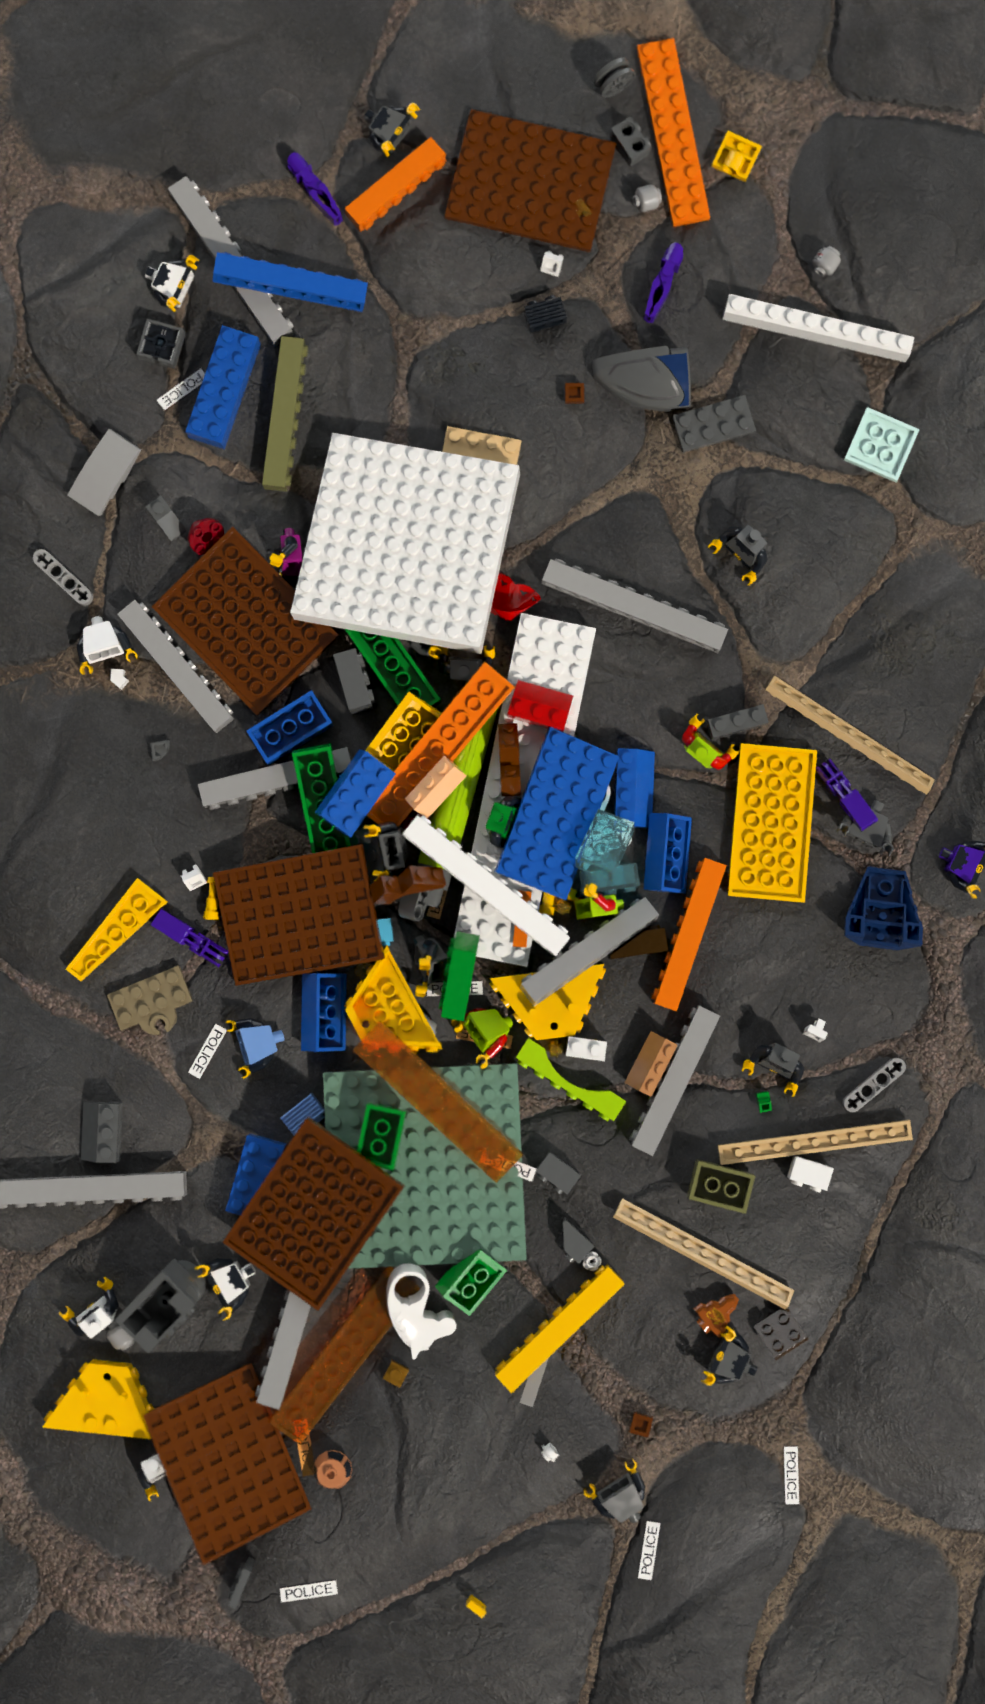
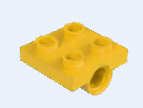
(736, 156)

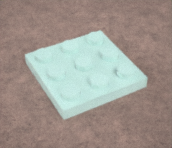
(881, 444)

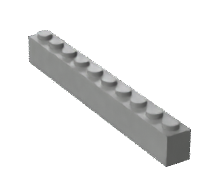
(217, 240)
(634, 606)
(93, 1188)

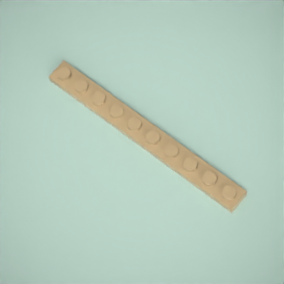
(850, 735)
(815, 1142)
(704, 1254)

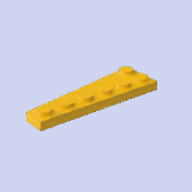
(123, 921)

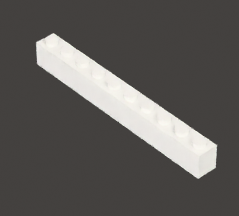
(818, 328)
(485, 885)

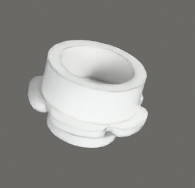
(592, 1266)
(549, 1452)

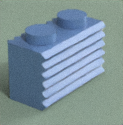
(306, 1108)

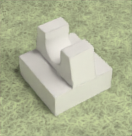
(552, 263)
(193, 878)
(816, 1030)

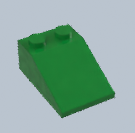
(470, 1281)

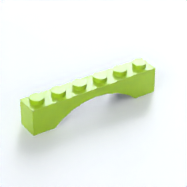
(604, 1101)

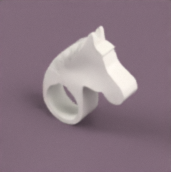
(414, 1324)

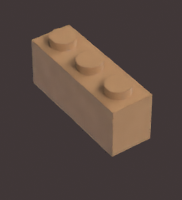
(651, 1063)

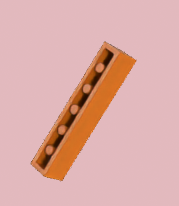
(396, 184)

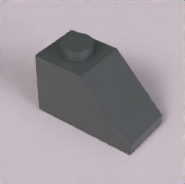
(166, 518)
(575, 1243)

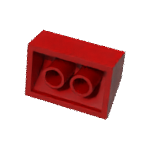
(540, 706)

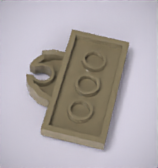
(150, 1001)

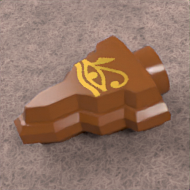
(716, 1314)

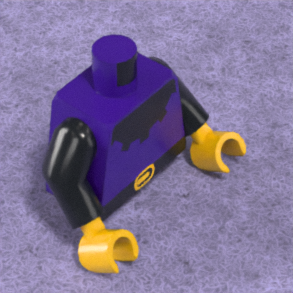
(965, 865)

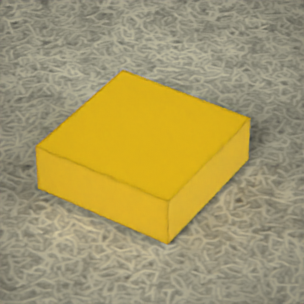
(476, 1606)

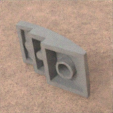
(104, 472)

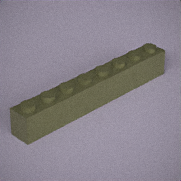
(284, 414)

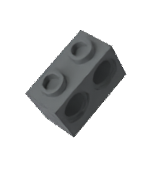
(626, 142)

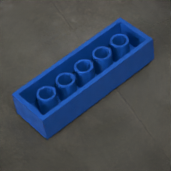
(223, 387)

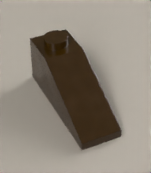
(647, 942)

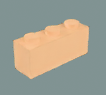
(435, 787)

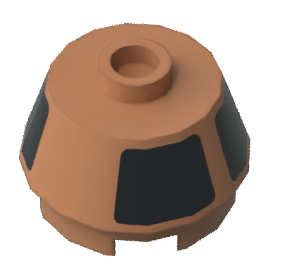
(332, 1469)

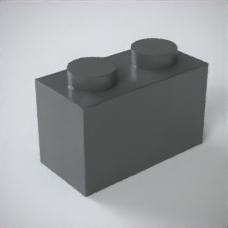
(557, 1172)

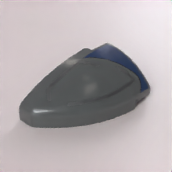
(647, 377)

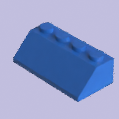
(634, 786)
(667, 853)
(323, 1012)

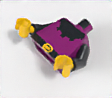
(290, 554)

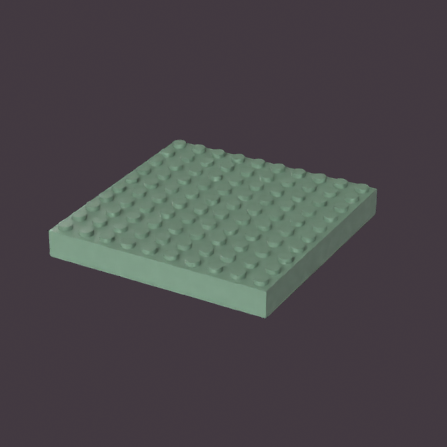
(447, 1199)

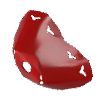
(508, 599)

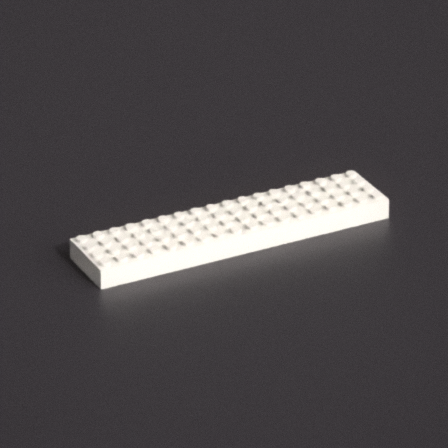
(552, 657)

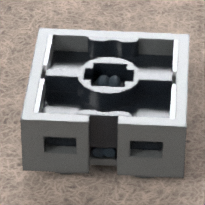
(161, 343)

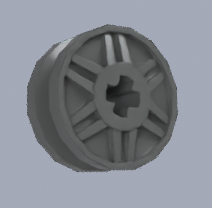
(614, 77)

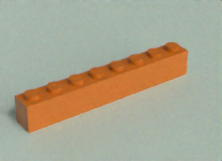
(689, 934)

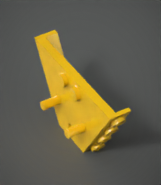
(388, 999)
(562, 1007)
(103, 1404)

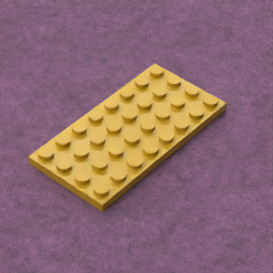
(772, 823)

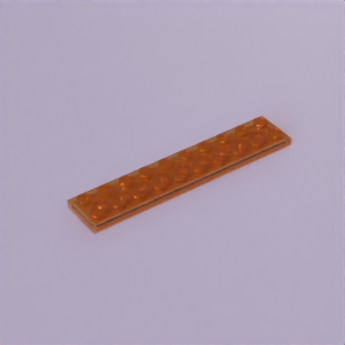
(438, 1101)
(339, 1360)

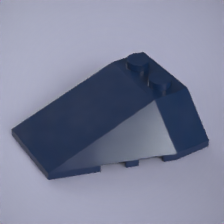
(884, 912)

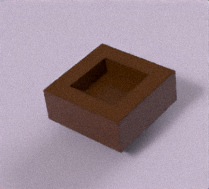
(574, 393)
(640, 1424)

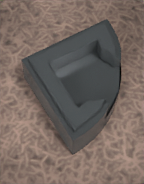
(159, 749)

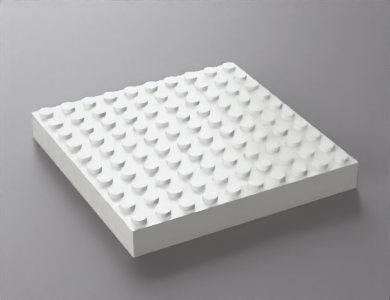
(406, 543)

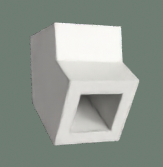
(118, 678)

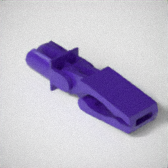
(303, 172)
(670, 263)
(852, 802)
(181, 932)

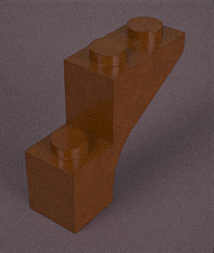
(509, 759)
(410, 881)

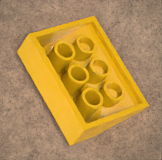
(402, 731)

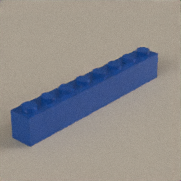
(289, 281)

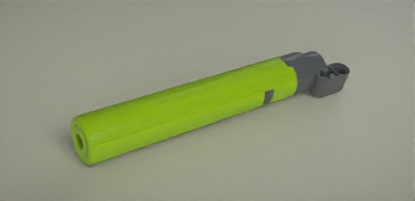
(451, 818)

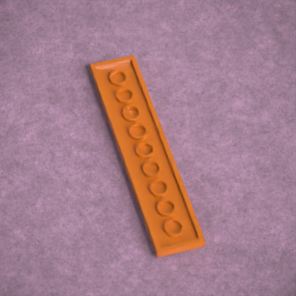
(673, 132)
(444, 738)

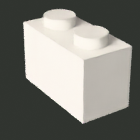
(586, 1048)
(809, 1173)

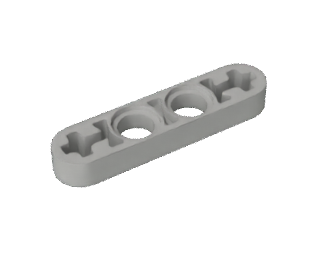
(63, 577)
(875, 1086)

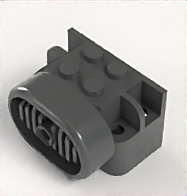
(163, 1304)

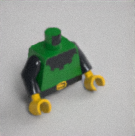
(501, 820)

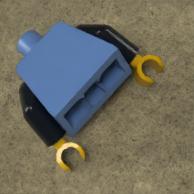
(256, 1043)

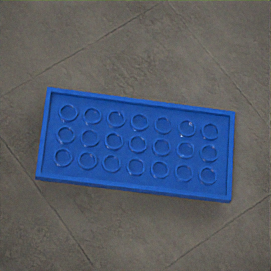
(556, 813)

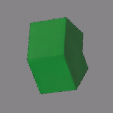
(763, 1101)

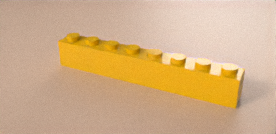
(559, 1328)

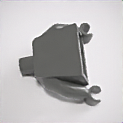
(875, 835)

